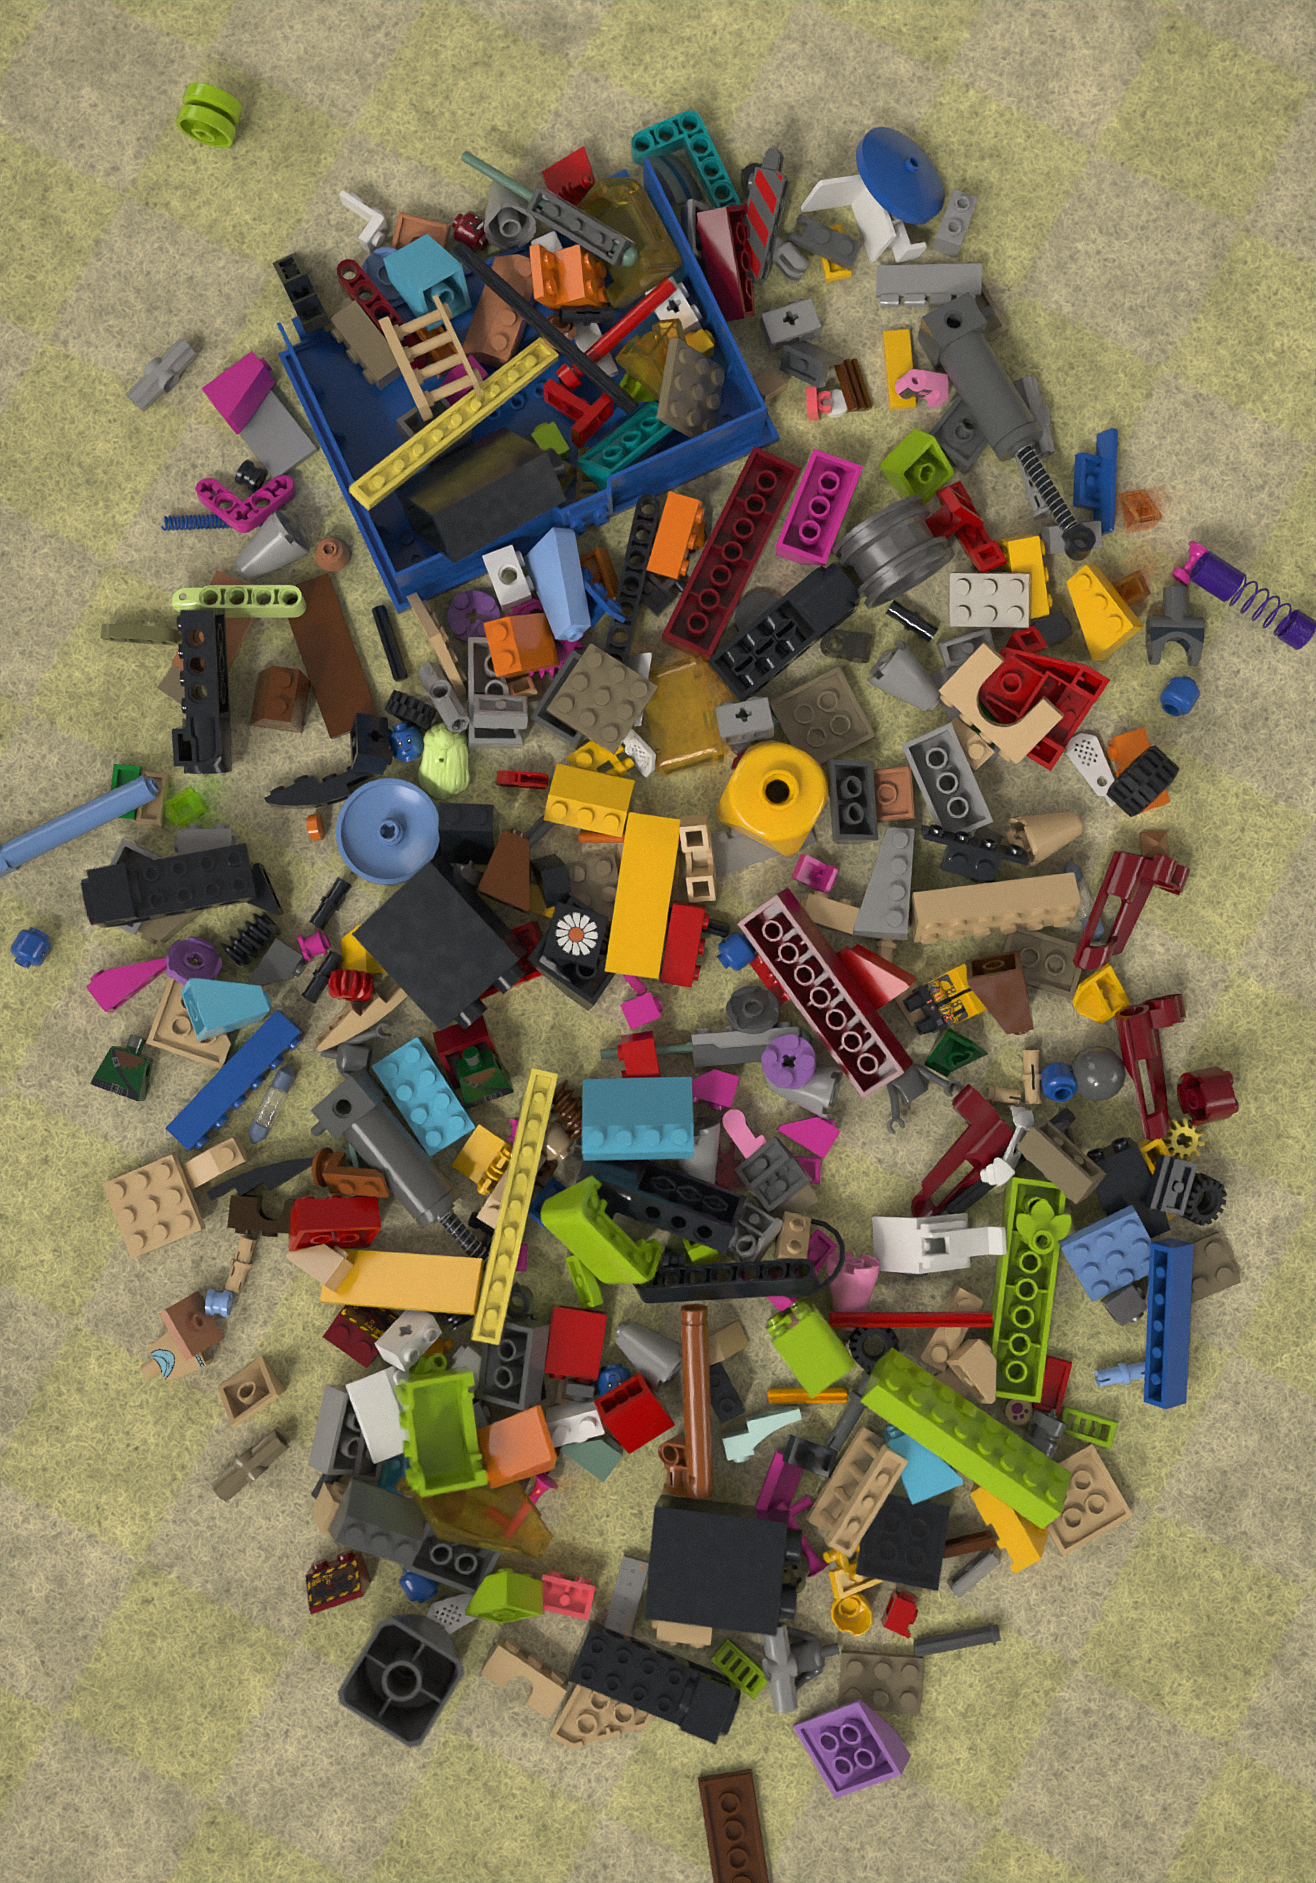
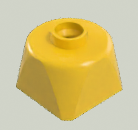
(749, 811)

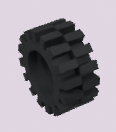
(410, 710)
(1210, 1203)
(857, 1345)

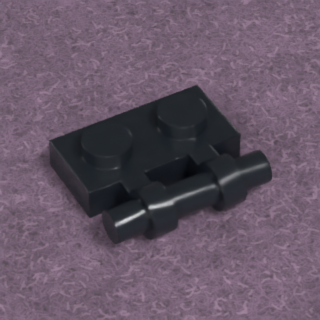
(657, 595)

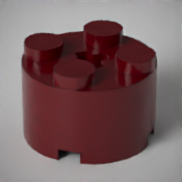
(1207, 1095)

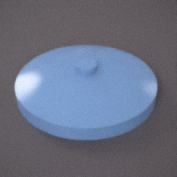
(388, 831)

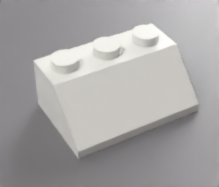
(378, 1412)

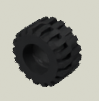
(1143, 781)

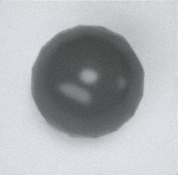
(1098, 1073)

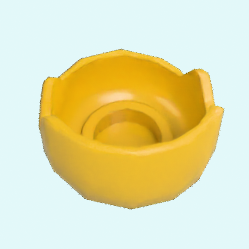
(852, 1614)

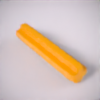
(800, 1396)

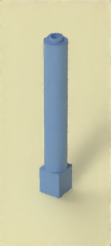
(76, 823)

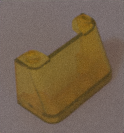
(628, 210)
(683, 719)

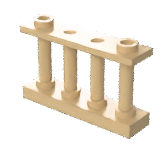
(415, 377)
(866, 1499)

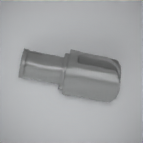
(789, 260)

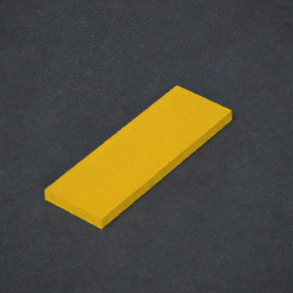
(643, 895)
(409, 1282)

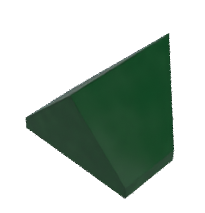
(952, 1052)

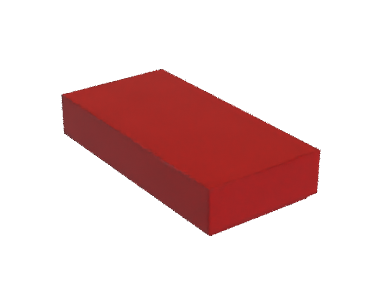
(1054, 1384)

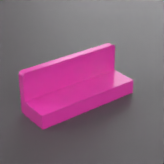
(779, 1483)

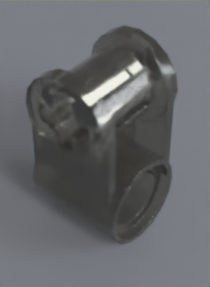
(851, 645)

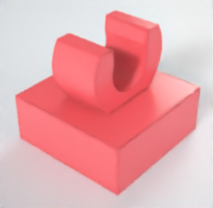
(814, 401)

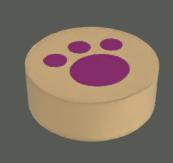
(1018, 1411)

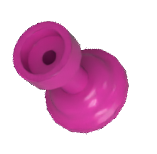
(1195, 552)

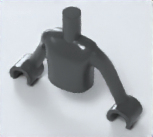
(353, 1056)
(910, 1086)
(809, 1655)

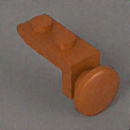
(345, 1180)

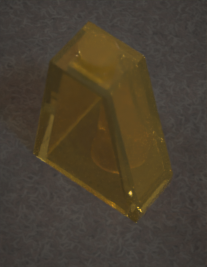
(646, 356)

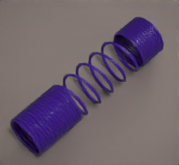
(1223, 582)

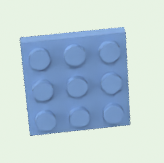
(1109, 1253)

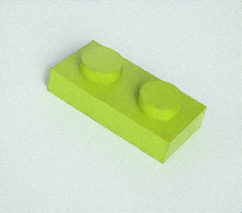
(584, 1282)

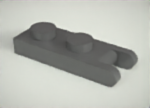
(826, 242)

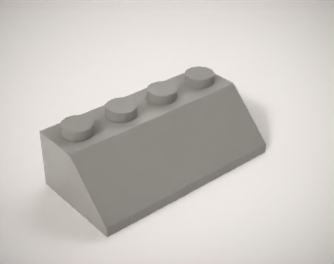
(947, 781)

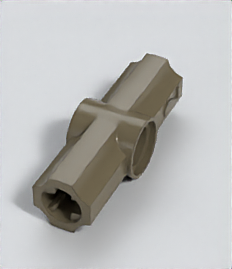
(250, 1465)

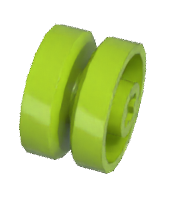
(209, 115)

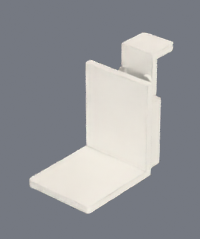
(874, 222)
(932, 1243)

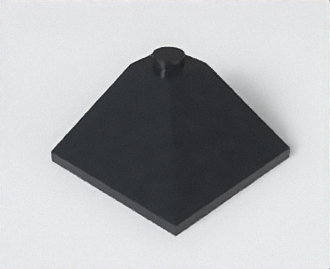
(575, 981)

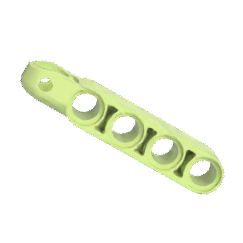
(250, 608)

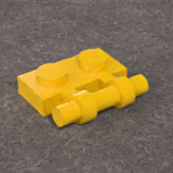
(593, 757)
(843, 1577)

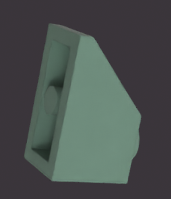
(596, 1455)

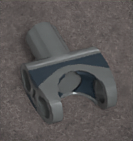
(1175, 627)

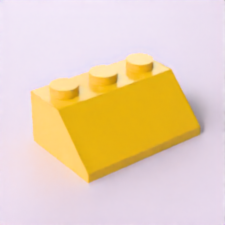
(589, 800)

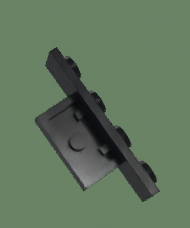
(971, 855)

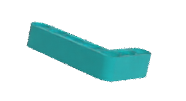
(689, 141)

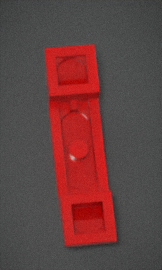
(976, 542)

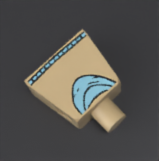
(169, 1360)

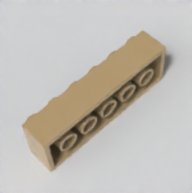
(994, 908)

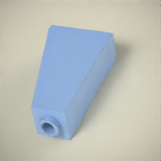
(559, 583)

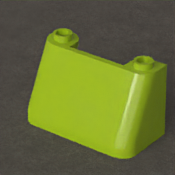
(583, 1227)

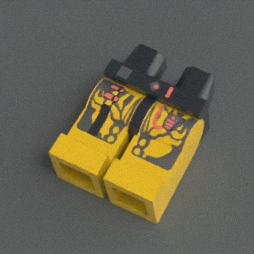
(936, 1005)

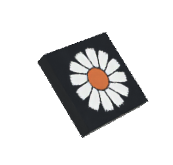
(575, 935)

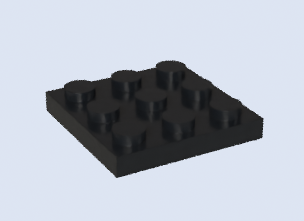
(905, 1543)

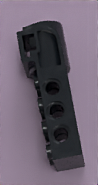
(785, 631)
(207, 717)
(168, 886)
(667, 1199)
(656, 1682)

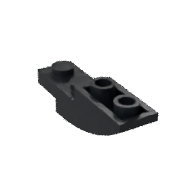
(309, 794)

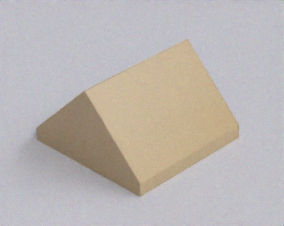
(249, 1391)

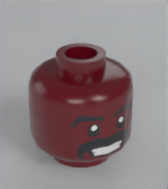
(470, 231)

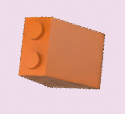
(521, 645)
(516, 1447)

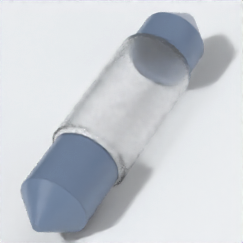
(1086, 898)
(271, 1104)

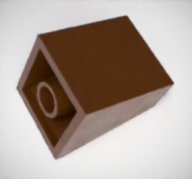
(280, 699)
(509, 872)
(1002, 989)

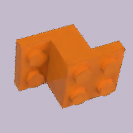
(567, 277)

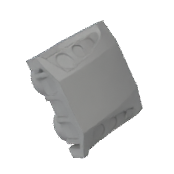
(753, 1234)

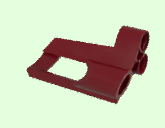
(1130, 879)
(1140, 1040)
(979, 1145)

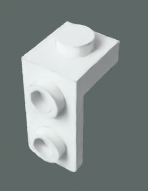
(374, 232)

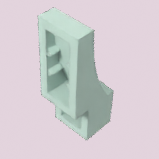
(740, 1443)

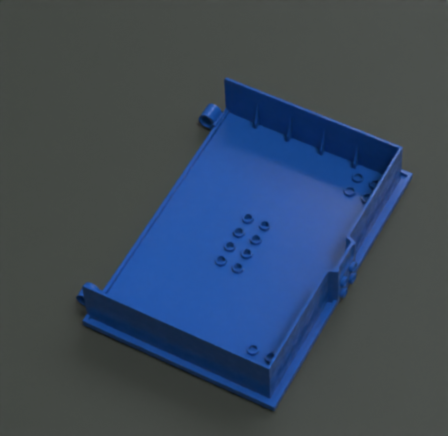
(359, 426)

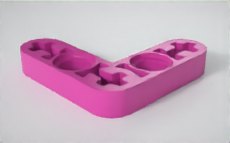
(241, 509)

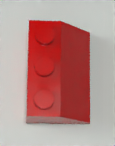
(334, 1221)

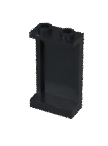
(1126, 1183)

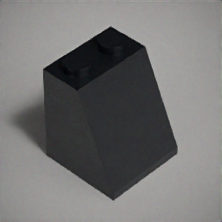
(468, 832)

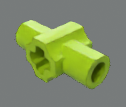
(428, 1364)

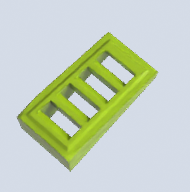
(1112, 1426)
(742, 1683)

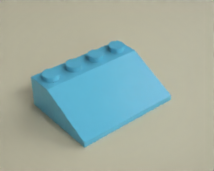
(637, 1118)

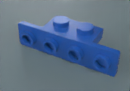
(1097, 480)
(597, 600)

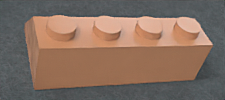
(495, 325)

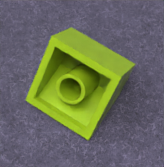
(917, 466)
(507, 1597)

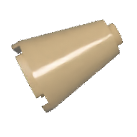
(1043, 833)

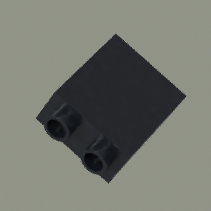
(482, 493)
(443, 945)
(721, 1565)

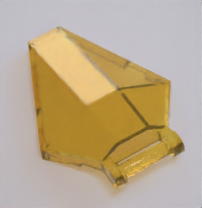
(485, 1518)

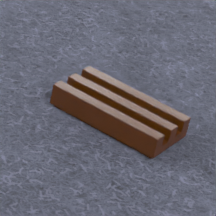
(853, 386)
(968, 1544)

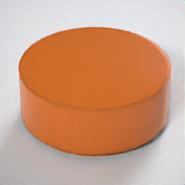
(315, 827)

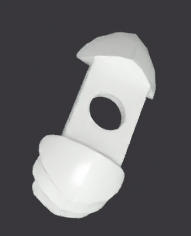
(1003, 1169)

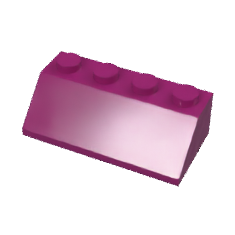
(818, 509)

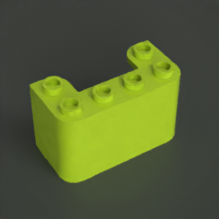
(809, 1346)
(440, 1432)

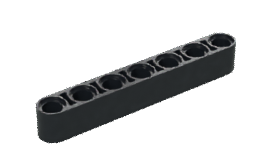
(630, 572)
(730, 1281)

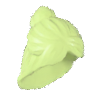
(444, 762)

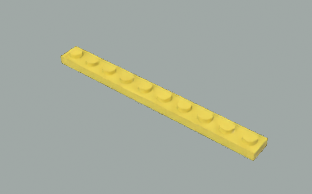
(452, 424)
(514, 1206)

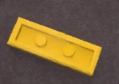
(897, 363)

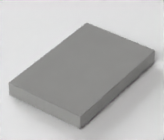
(276, 437)

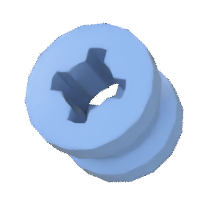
(218, 1303)

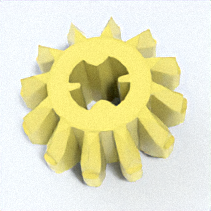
(1191, 1139)

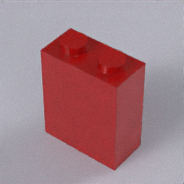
(575, 1343)
(634, 1413)

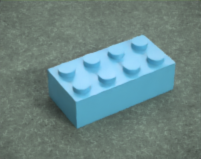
(424, 1096)

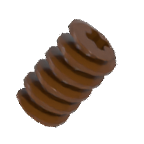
(568, 1109)

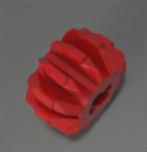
(351, 985)

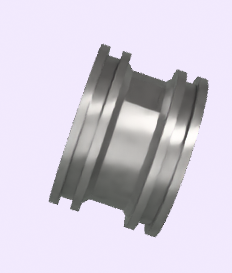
(893, 551)

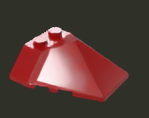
(1027, 678)

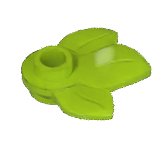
(1043, 1222)

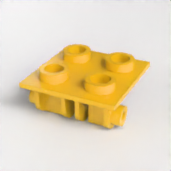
(484, 1159)

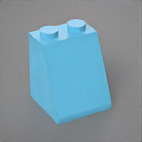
(424, 271)
(223, 1006)
(925, 1472)

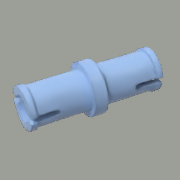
(1120, 1374)

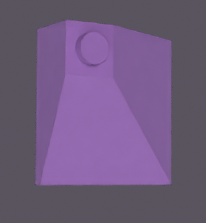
(852, 1747)

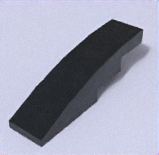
(301, 293)
(271, 1175)

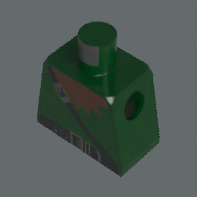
(125, 1070)
(482, 1077)

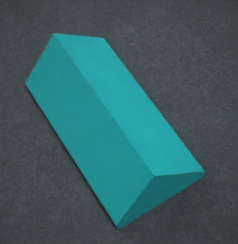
(626, 445)

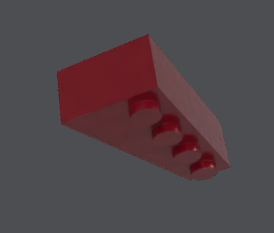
(727, 260)

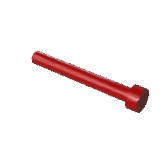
(571, 374)

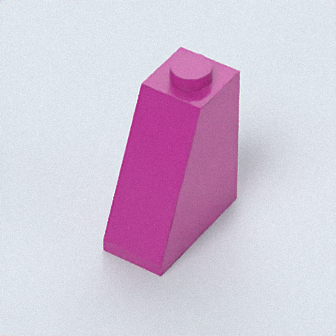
(240, 390)

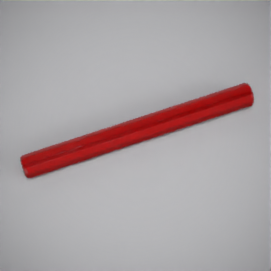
(909, 1319)

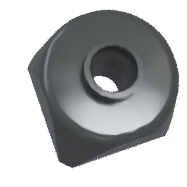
(396, 1701)

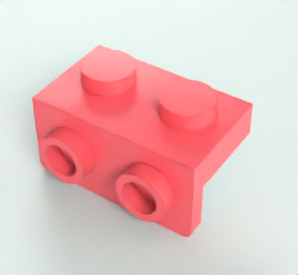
(567, 1596)

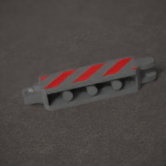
(765, 210)

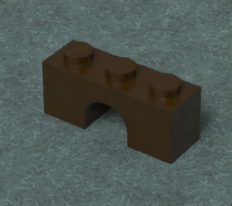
(248, 1215)

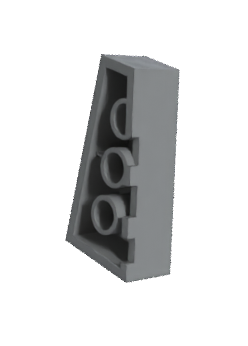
(483, 680)
(887, 897)

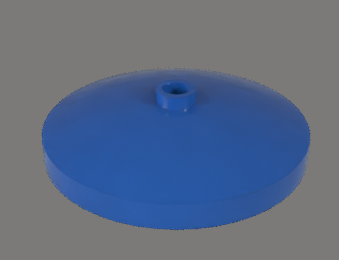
(900, 175)

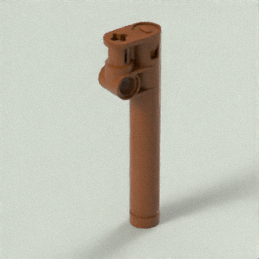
(689, 1455)

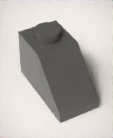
(278, 965)

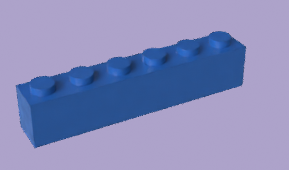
(235, 1080)
(1168, 1323)

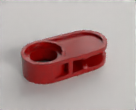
(522, 779)

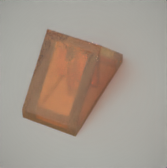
(1138, 511)
(1132, 588)

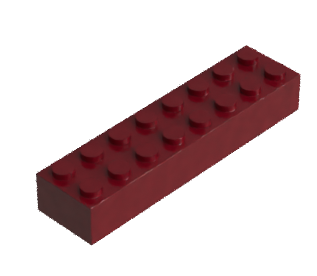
(731, 554)
(825, 993)

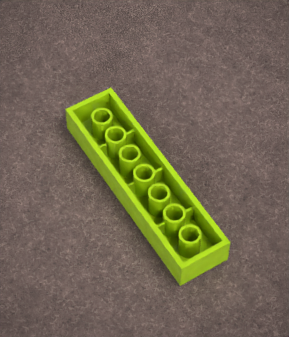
(1023, 1295)
(967, 1438)

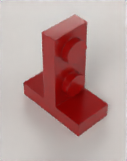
(587, 418)
(953, 515)

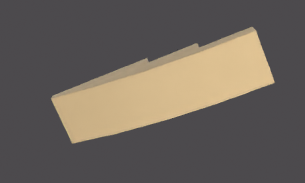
(355, 1020)

